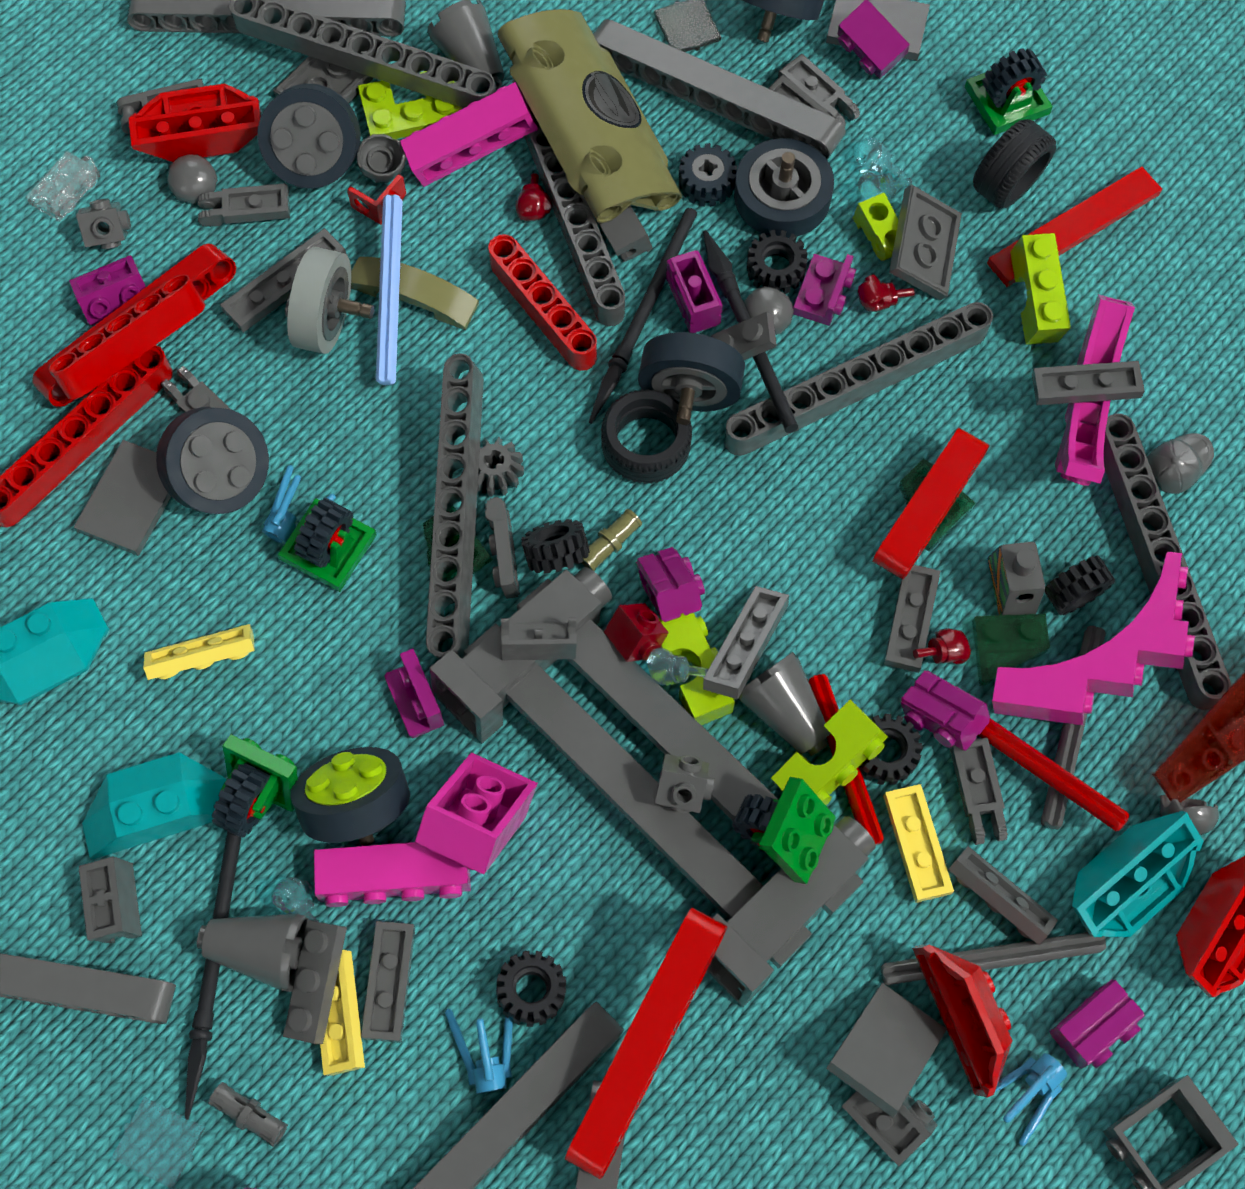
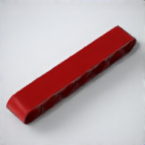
(206, 268)
(85, 419)
(645, 1043)

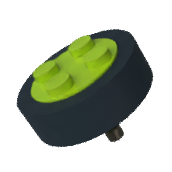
(350, 795)

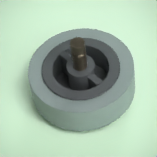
(321, 300)

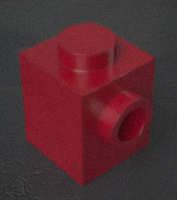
(635, 631)

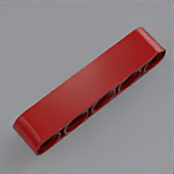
(545, 315)
(127, 337)
(930, 503)

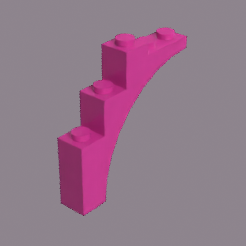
(1082, 444)
(1067, 689)

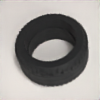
(1014, 163)
(645, 467)

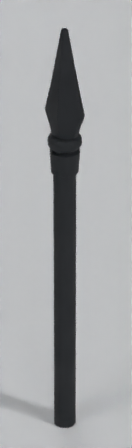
(721, 268)
(623, 353)
(204, 1015)

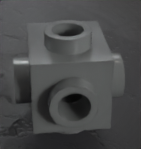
(92, 227)
(684, 783)

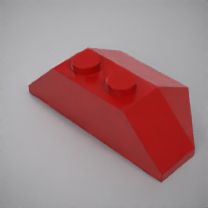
(195, 122)
(1214, 932)
(969, 1014)

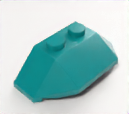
(48, 648)
(150, 803)
(1136, 875)

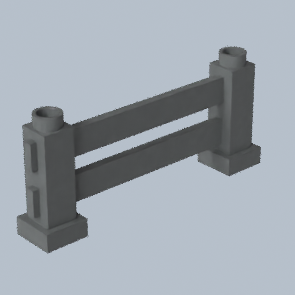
(763, 920)

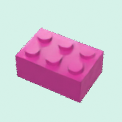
(476, 813)

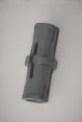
(248, 1114)

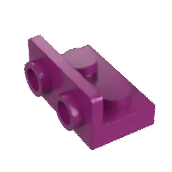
(107, 288)
(823, 288)
(414, 696)

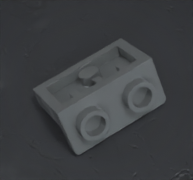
(898, 1134)

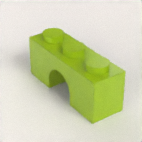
(1046, 309)
(688, 640)
(856, 741)

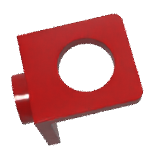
(375, 209)

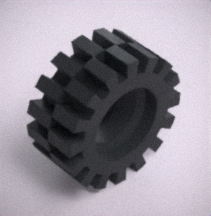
(782, 247)
(555, 546)
(1079, 585)
(909, 756)
(537, 1011)

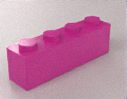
(468, 134)
(386, 872)

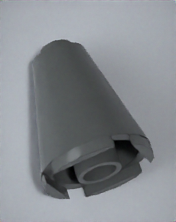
(467, 38)
(788, 705)
(256, 946)

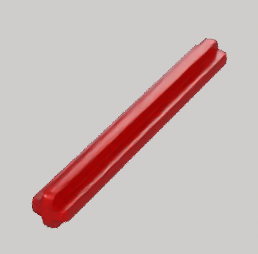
(1055, 776)
(856, 789)

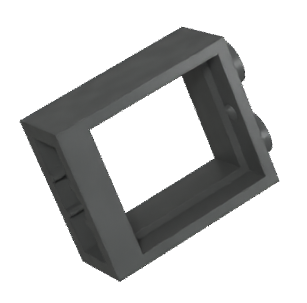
(1199, 1115)

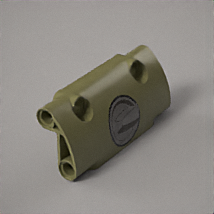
(588, 114)

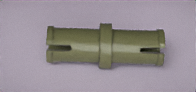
(611, 539)

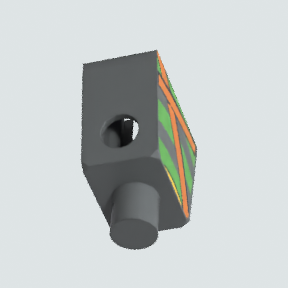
(1017, 572)

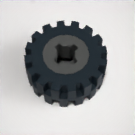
(698, 183)

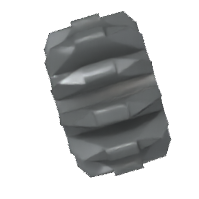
(507, 467)

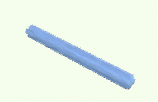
(389, 290)

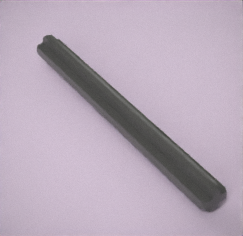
(1069, 744)
(1004, 956)

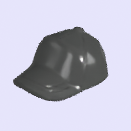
(1181, 462)

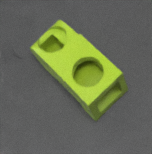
(878, 224)

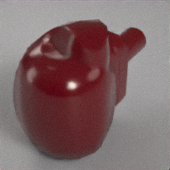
(533, 201)
(879, 296)
(947, 647)

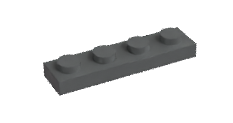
(272, 286)
(746, 642)

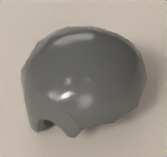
(381, 158)
(191, 177)
(771, 301)
(1202, 816)

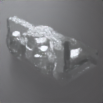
(64, 185)

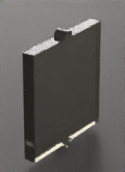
(687, 25)

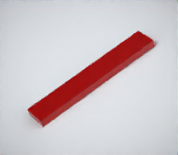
(1087, 218)

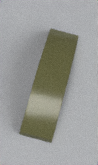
(420, 289)

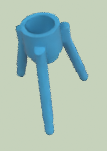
(280, 522)
(489, 1073)
(1043, 1077)

